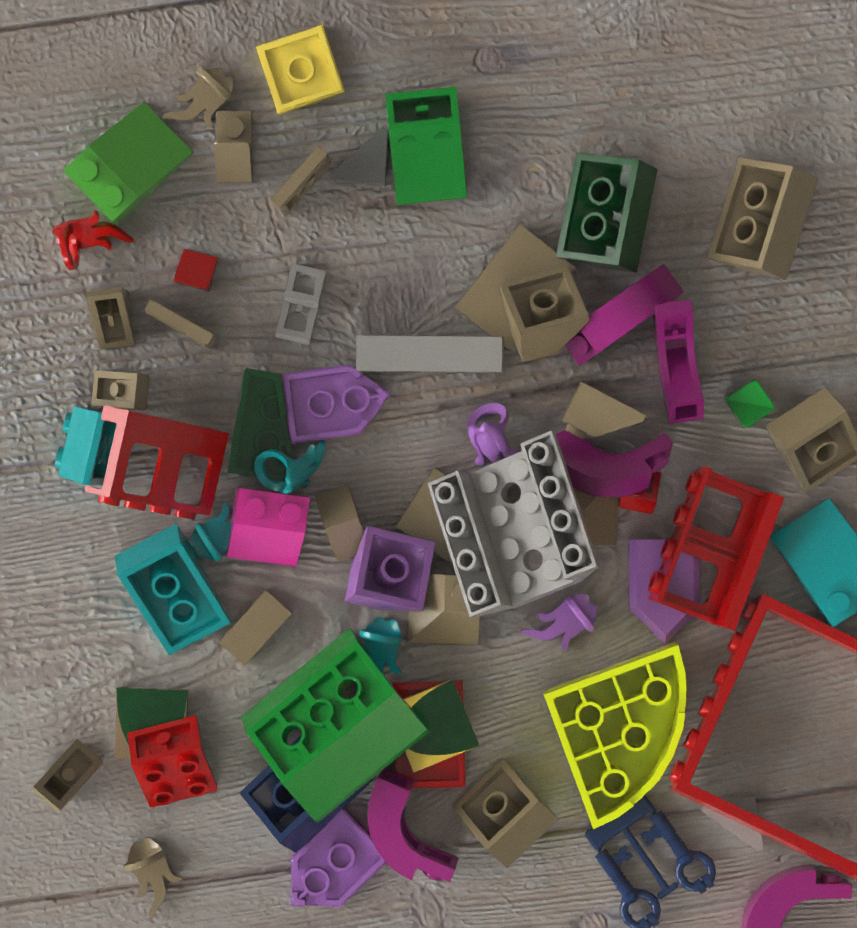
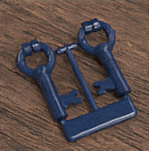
(661, 828)

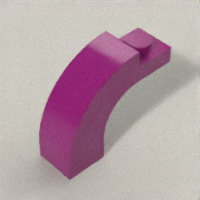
(623, 313)
(677, 361)
(612, 474)
(394, 838)
(788, 888)

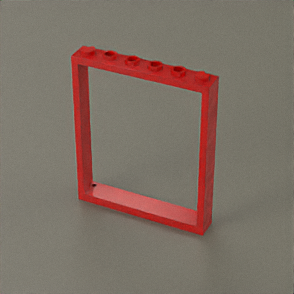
(712, 708)

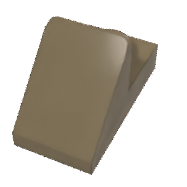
(234, 147)
(120, 390)
(67, 775)

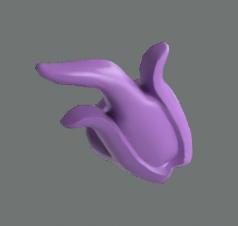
(489, 437)
(570, 618)

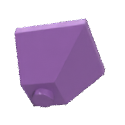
(390, 571)

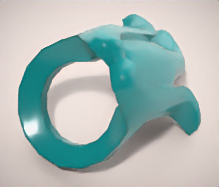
(297, 470)
(213, 536)
(382, 641)

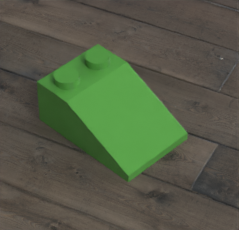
(128, 163)

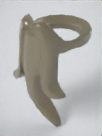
(208, 94)
(150, 865)

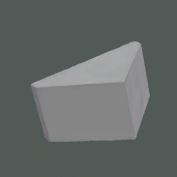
(747, 802)

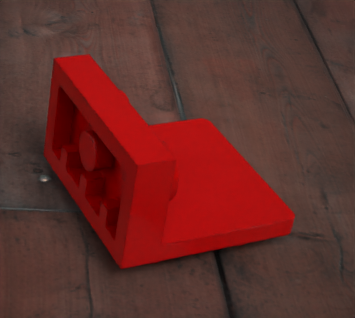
(171, 761)

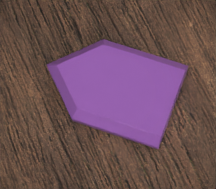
(330, 402)
(685, 582)
(333, 863)

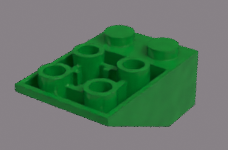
(426, 145)

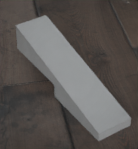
(430, 354)

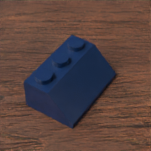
(282, 812)

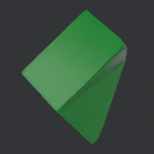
(749, 403)

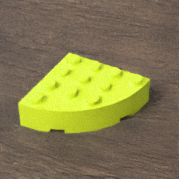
(621, 728)

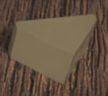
(111, 317)
(340, 521)

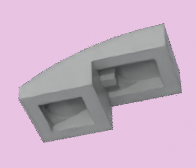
(300, 304)

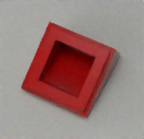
(196, 270)
(645, 500)

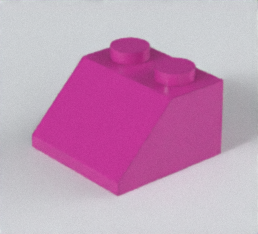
(267, 526)

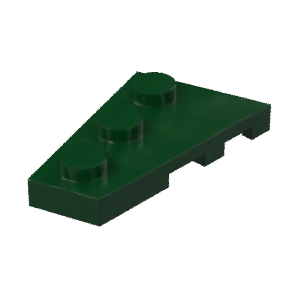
(260, 425)

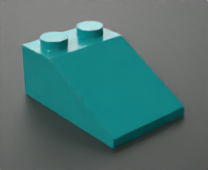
(86, 447)
(823, 558)
(171, 589)

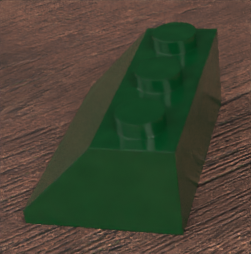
(607, 211)

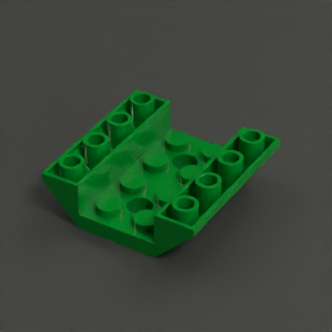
(341, 738)

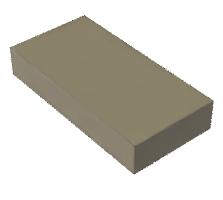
(255, 627)

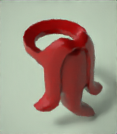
(84, 234)

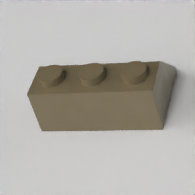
(763, 217)

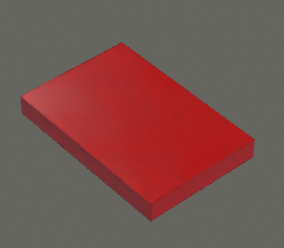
(444, 774)

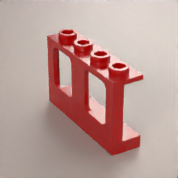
(173, 442)
(734, 556)

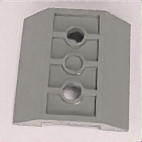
(495, 538)

